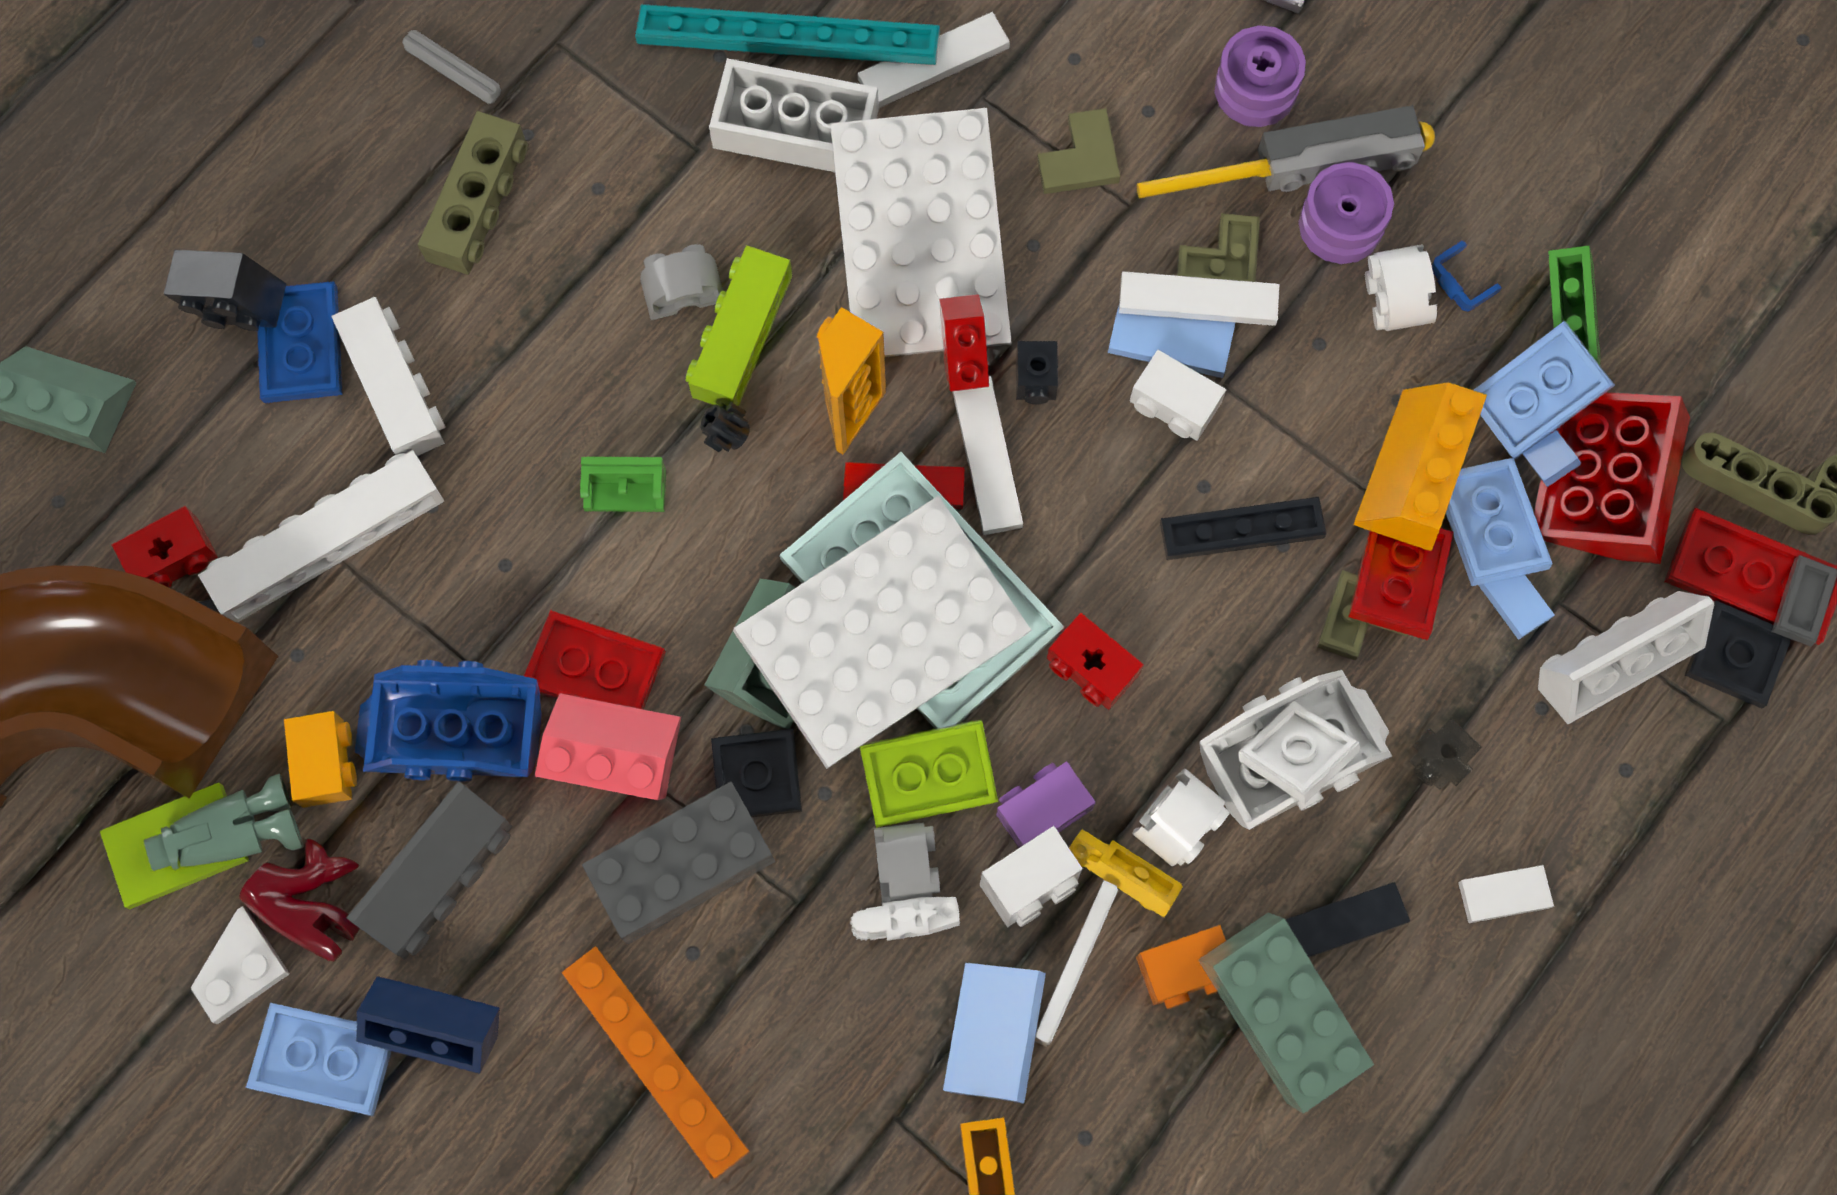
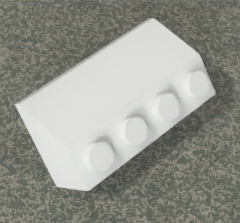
(1626, 654)

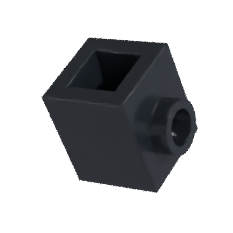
(1036, 371)

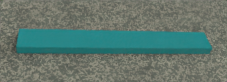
(788, 34)

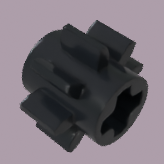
(725, 427)

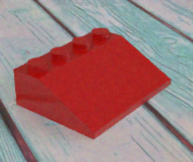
(1626, 479)

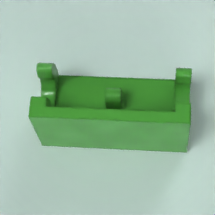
(623, 484)

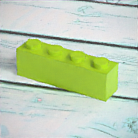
(740, 327)

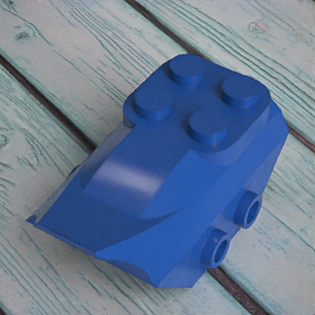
(450, 722)

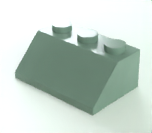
(62, 398)
(736, 674)

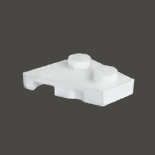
(237, 968)

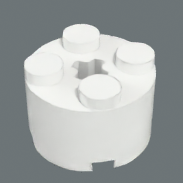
(1402, 288)
(1181, 819)

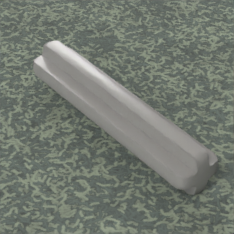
(451, 66)

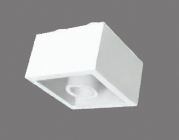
(1031, 877)

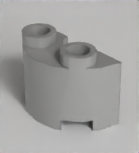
(680, 281)
(905, 862)

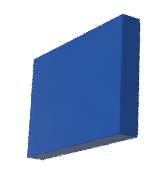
(304, 349)

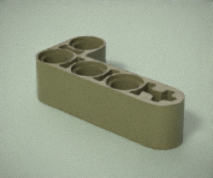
(1763, 477)

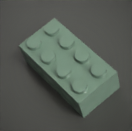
(1286, 1012)

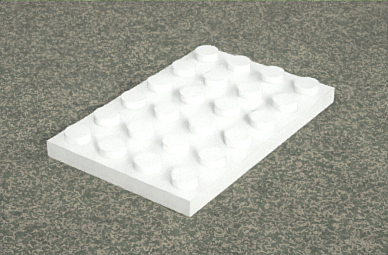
(919, 224)
(881, 631)

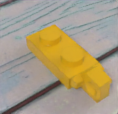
(1127, 871)

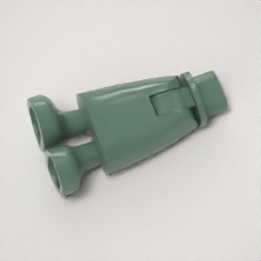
(227, 829)

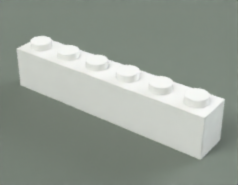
(320, 537)

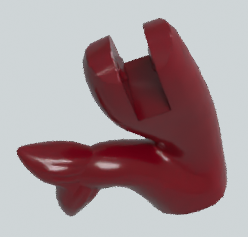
(270, 898)

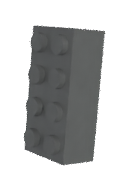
(678, 863)

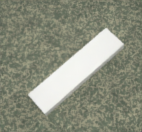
(956, 52)
(1199, 298)
(988, 459)
(1076, 963)

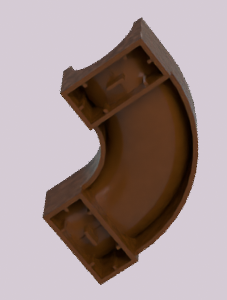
(120, 671)

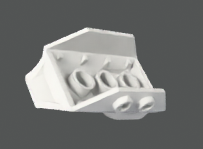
(1330, 697)

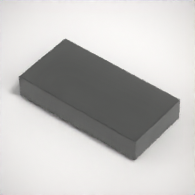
(1805, 600)

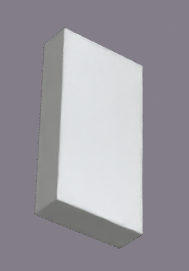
(1506, 894)

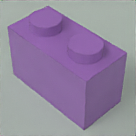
(1053, 800)

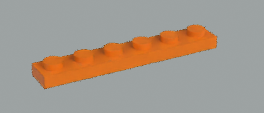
(656, 1062)

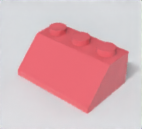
(609, 747)

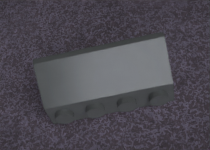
(431, 872)

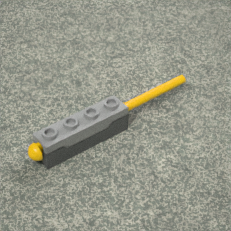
(1301, 152)

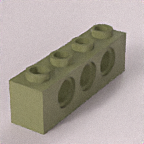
(485, 139)

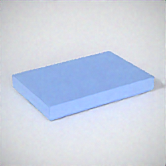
(1193, 342)
(1541, 389)
(1495, 524)
(994, 1032)
(317, 1061)

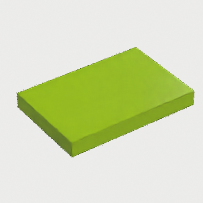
(928, 773)
(130, 860)

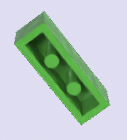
(1575, 294)

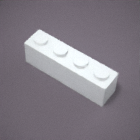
(387, 378)

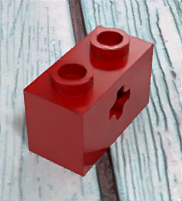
(964, 342)
(175, 533)
(1085, 642)

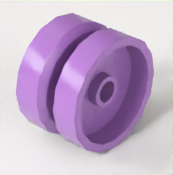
(1259, 76)
(1346, 212)

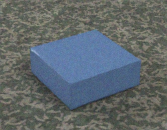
(1551, 458)

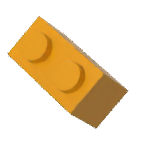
(319, 759)
(987, 1157)

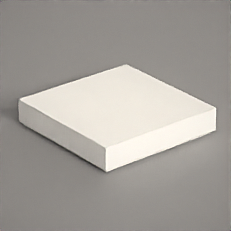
(1299, 752)

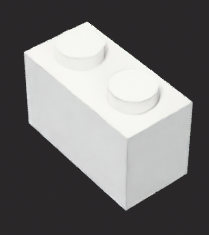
(1177, 396)

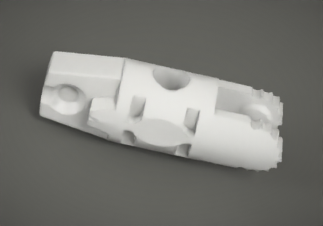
(906, 918)

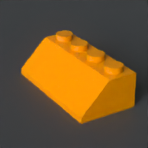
(851, 373)
(1420, 463)

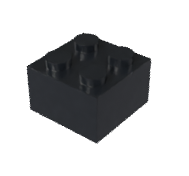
(225, 289)

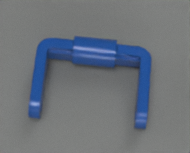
(1452, 287)

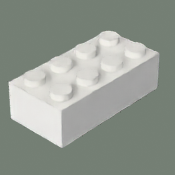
(785, 113)

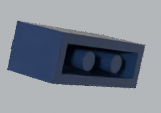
(427, 1024)

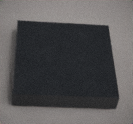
(1739, 656)
(761, 770)

